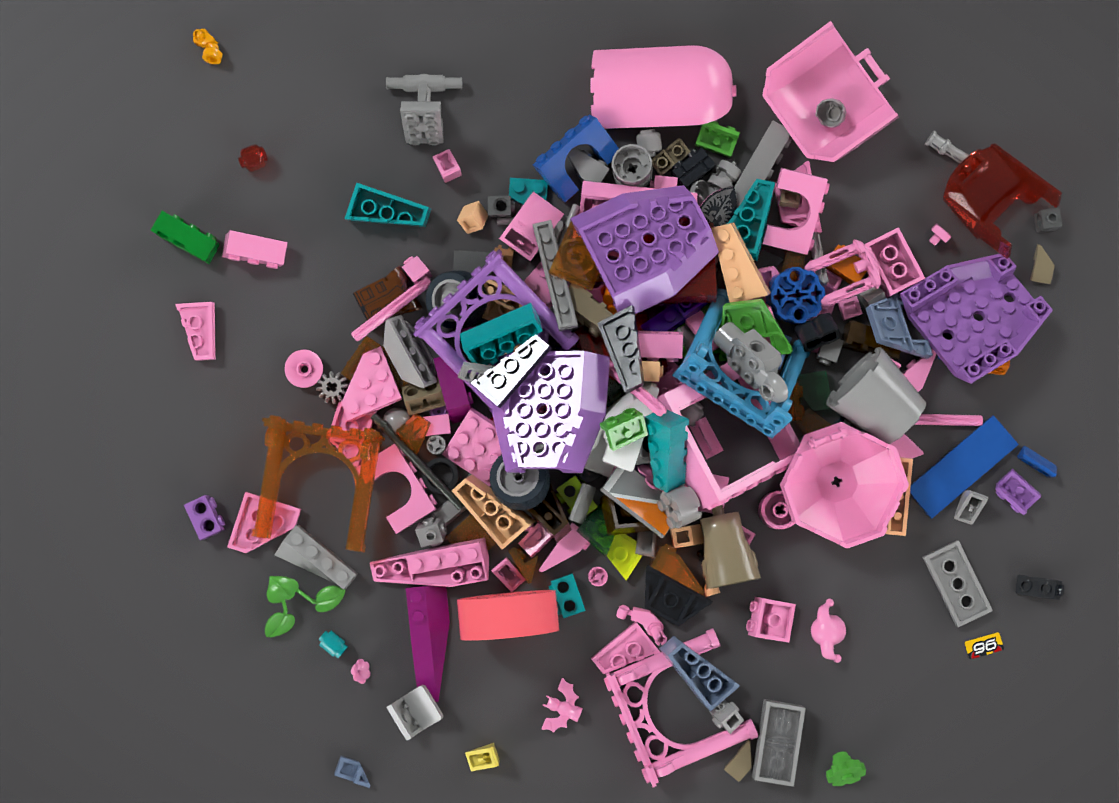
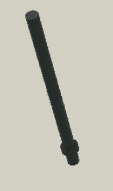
(382, 425)

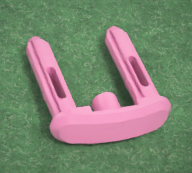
(866, 263)

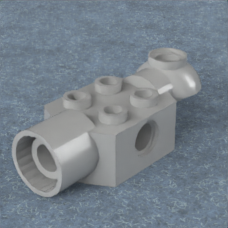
(753, 360)

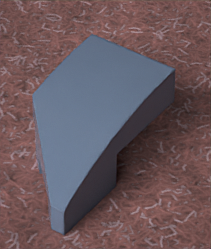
(351, 770)

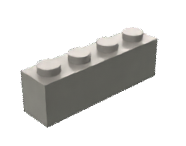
(310, 554)

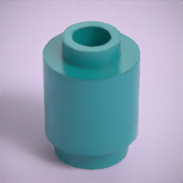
(332, 644)

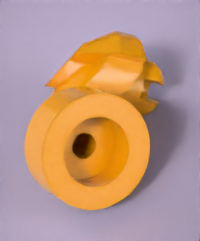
(211, 52)

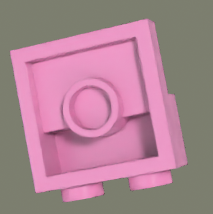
(771, 619)

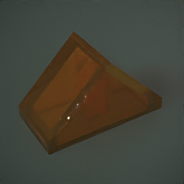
(414, 432)

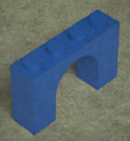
(552, 163)

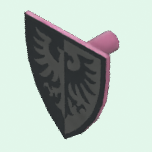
(720, 206)

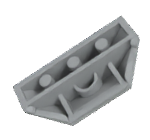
(408, 353)

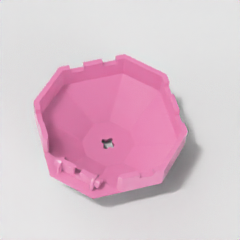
(868, 490)

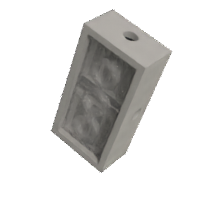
(778, 742)

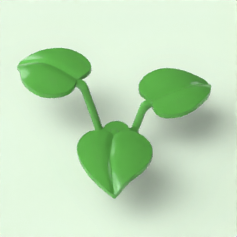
(285, 588)

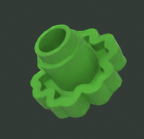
(845, 770)

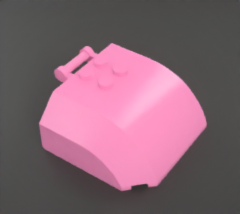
(823, 70)

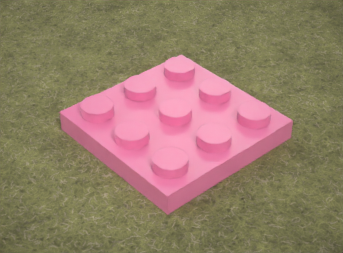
(475, 446)

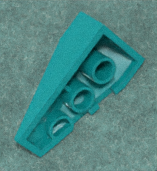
(753, 215)

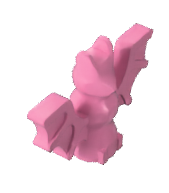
(566, 708)

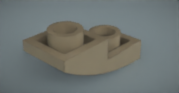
(671, 155)

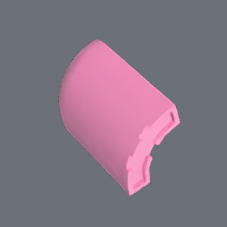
(660, 86)

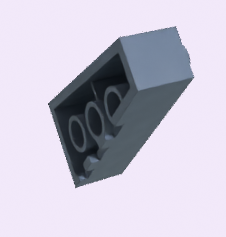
(701, 676)

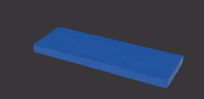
(962, 466)

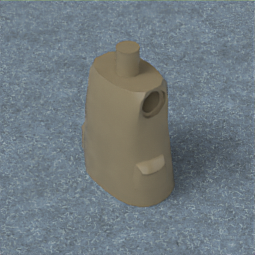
(726, 551)

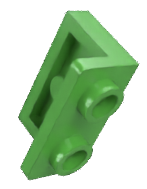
(717, 138)

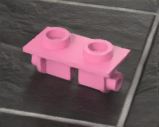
(706, 438)

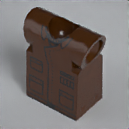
(384, 291)

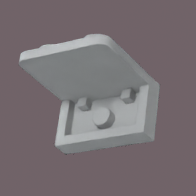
(415, 712)

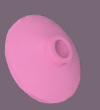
(294, 366)

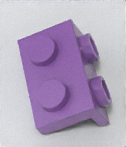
(1017, 492)

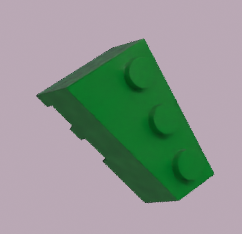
(185, 236)

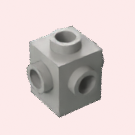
(431, 532)
(726, 716)

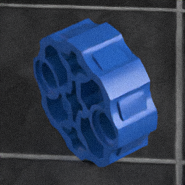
(807, 309)

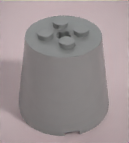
(878, 398)

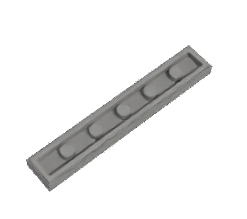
(557, 287)

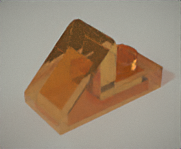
(528, 568)

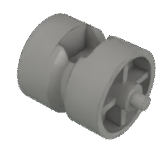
(726, 175)

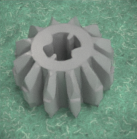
(332, 380)

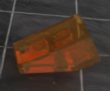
(673, 566)

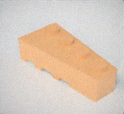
(737, 265)

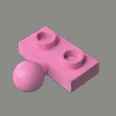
(535, 539)

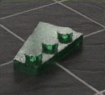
(595, 531)

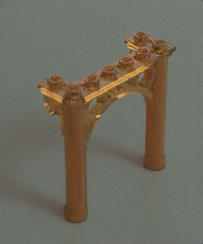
(276, 441)

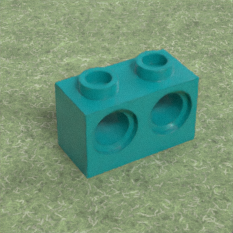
(571, 594)

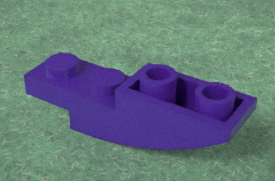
(672, 317)

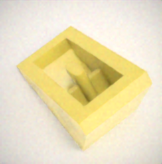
(483, 757)

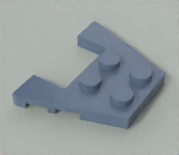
(891, 328)

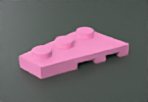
(200, 328)

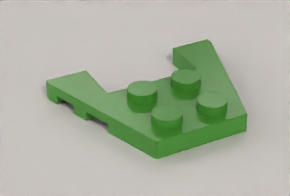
(755, 315)

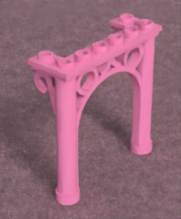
(689, 752)

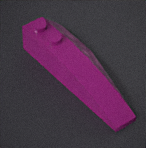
(429, 633)

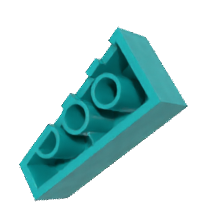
(381, 207)
(500, 335)
(667, 449)

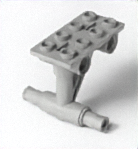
(423, 117)

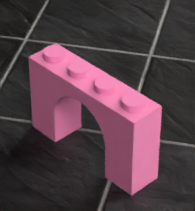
(799, 238)
(420, 502)

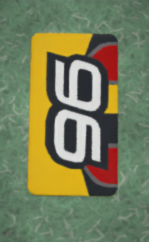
(984, 645)

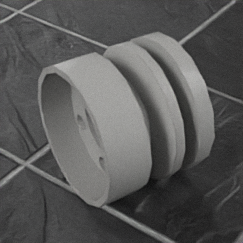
(633, 158)

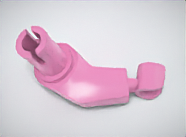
(649, 621)

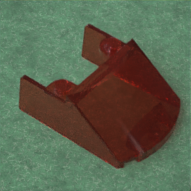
(987, 186)

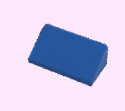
(1037, 462)

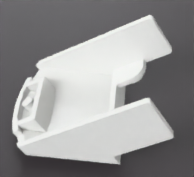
(604, 459)

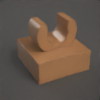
(507, 254)

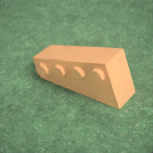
(497, 519)

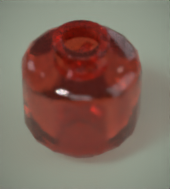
(253, 157)

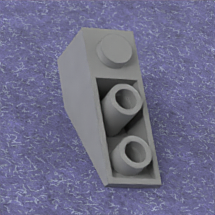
(587, 167)

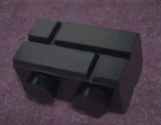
(693, 168)

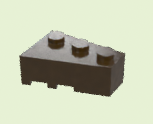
(861, 339)
(551, 516)

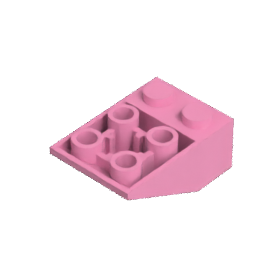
(520, 231)

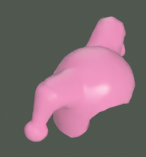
(828, 631)

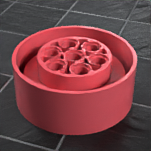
(508, 615)

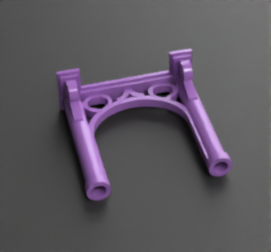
(522, 295)

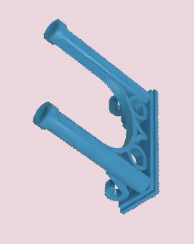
(729, 394)

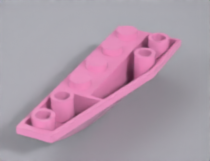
(436, 566)

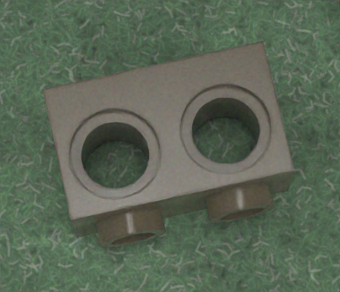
(422, 399)

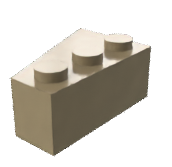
(587, 309)

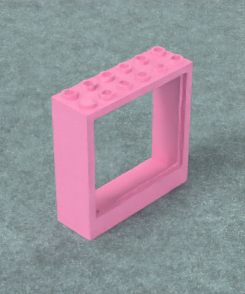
(697, 471)

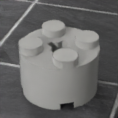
(680, 506)

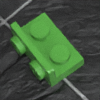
(624, 428)

